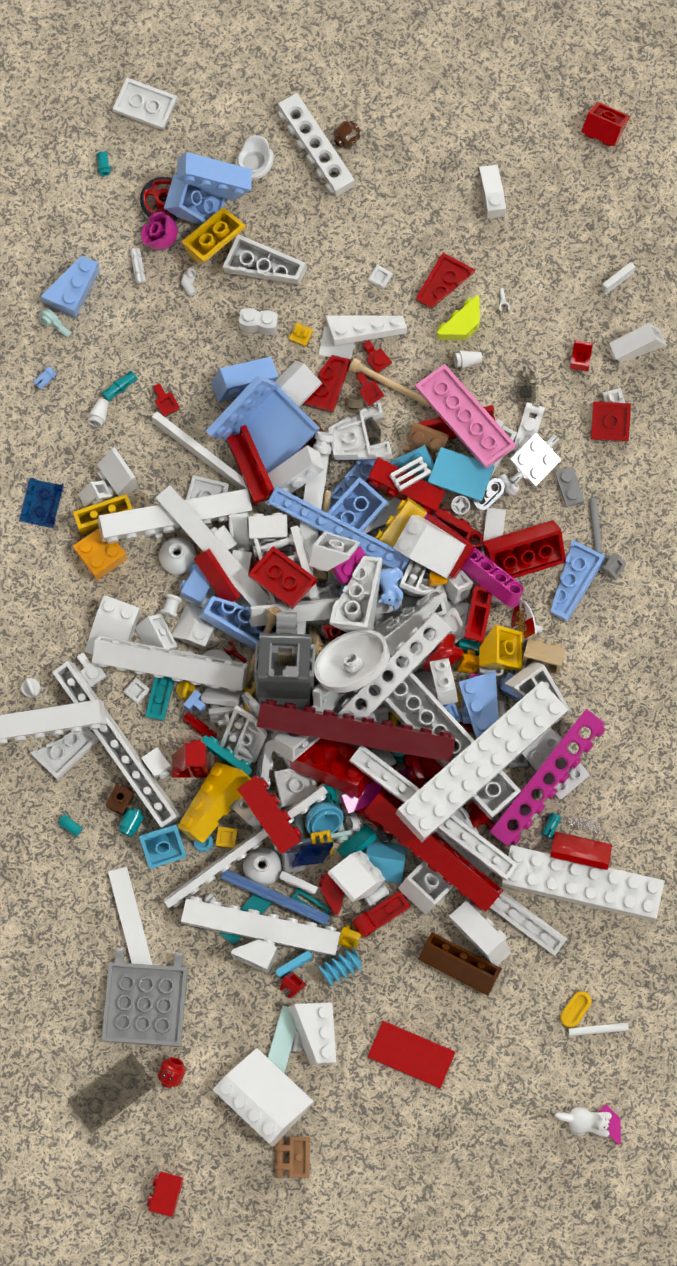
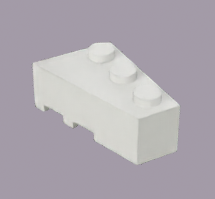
(481, 932)
(316, 1030)

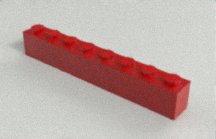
(437, 854)

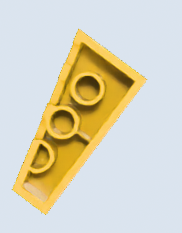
(212, 801)

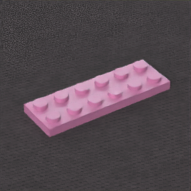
(465, 416)

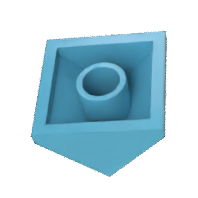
(162, 846)
(388, 859)

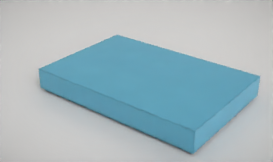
(460, 474)

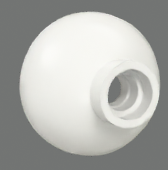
(179, 563)
(266, 875)

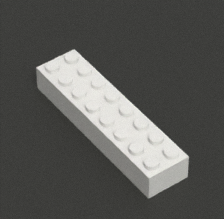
(585, 885)

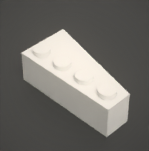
(262, 262)

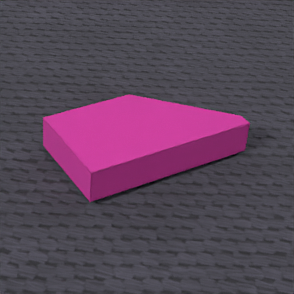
(614, 1124)

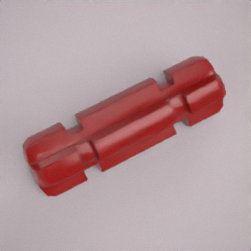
(198, 725)

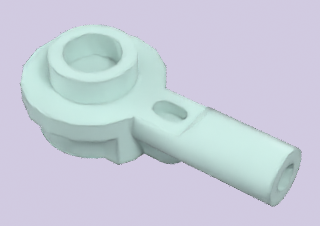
(48, 318)

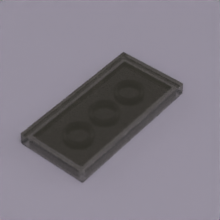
(112, 1093)

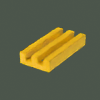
(320, 834)

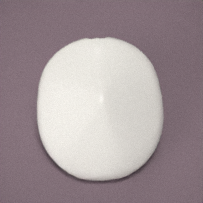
(256, 156)

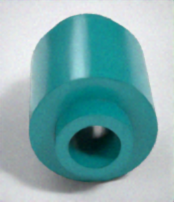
(130, 822)

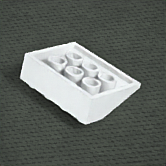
(263, 1096)

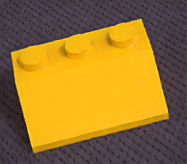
(212, 235)

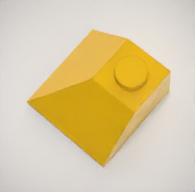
(501, 649)

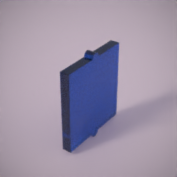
(312, 854)

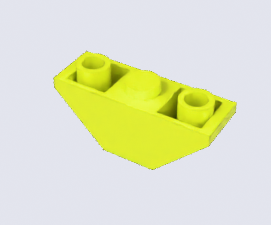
(462, 322)

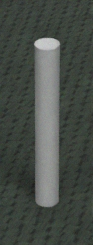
(595, 525)

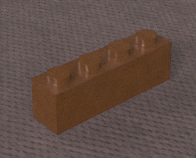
(459, 963)

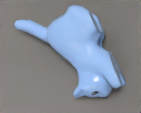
(389, 586)

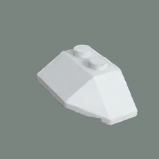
(416, 580)
(243, 736)

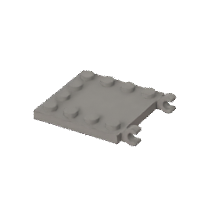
(145, 1002)

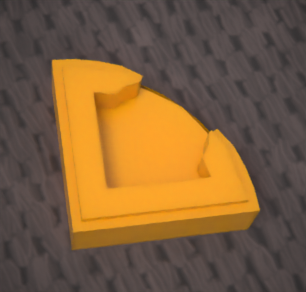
(436, 579)

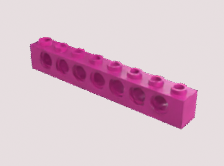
(501, 829)

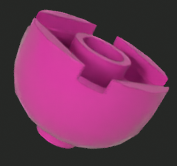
(160, 231)

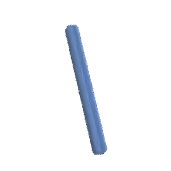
(275, 897)

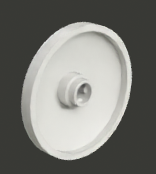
(352, 661)

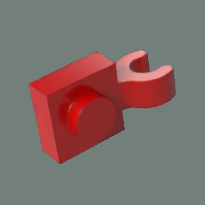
(377, 359)
(369, 391)
(166, 402)

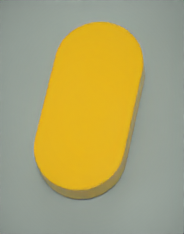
(575, 1009)

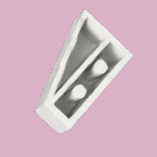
(530, 677)

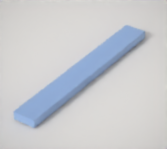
(325, 522)

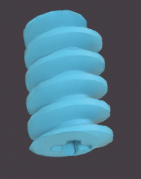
(341, 967)

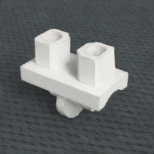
(221, 714)

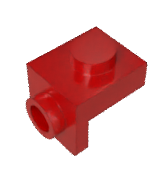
(581, 355)

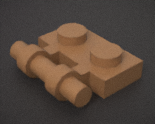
(423, 435)
(298, 1160)

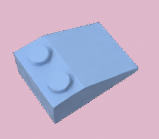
(192, 202)
(359, 505)

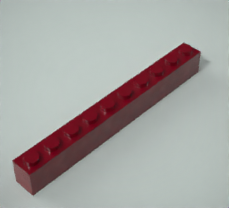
(355, 730)

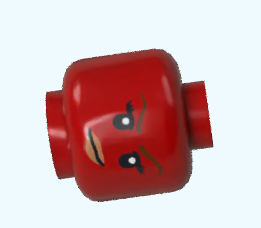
(171, 1072)

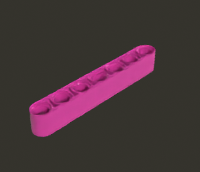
(492, 578)

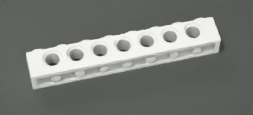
(441, 630)

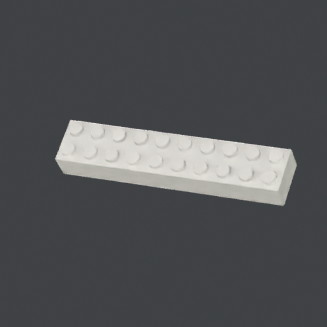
(418, 707)
(481, 761)

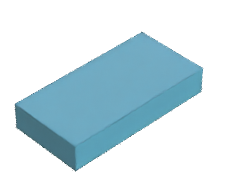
(293, 964)

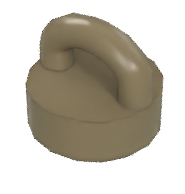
(353, 401)

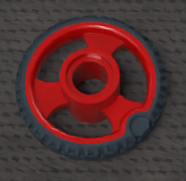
(151, 189)

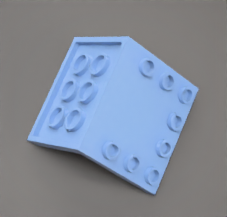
(273, 421)

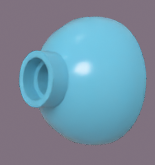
(323, 817)

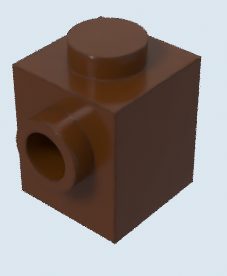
(120, 799)

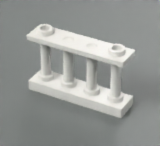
(300, 557)

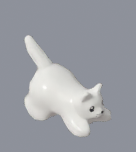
(583, 1121)

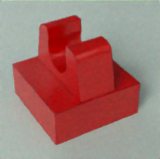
(293, 983)

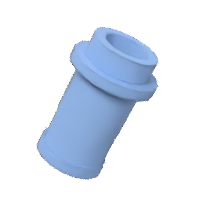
(45, 377)

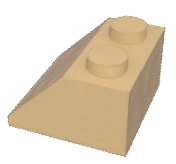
(548, 655)

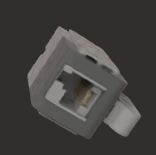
(285, 664)

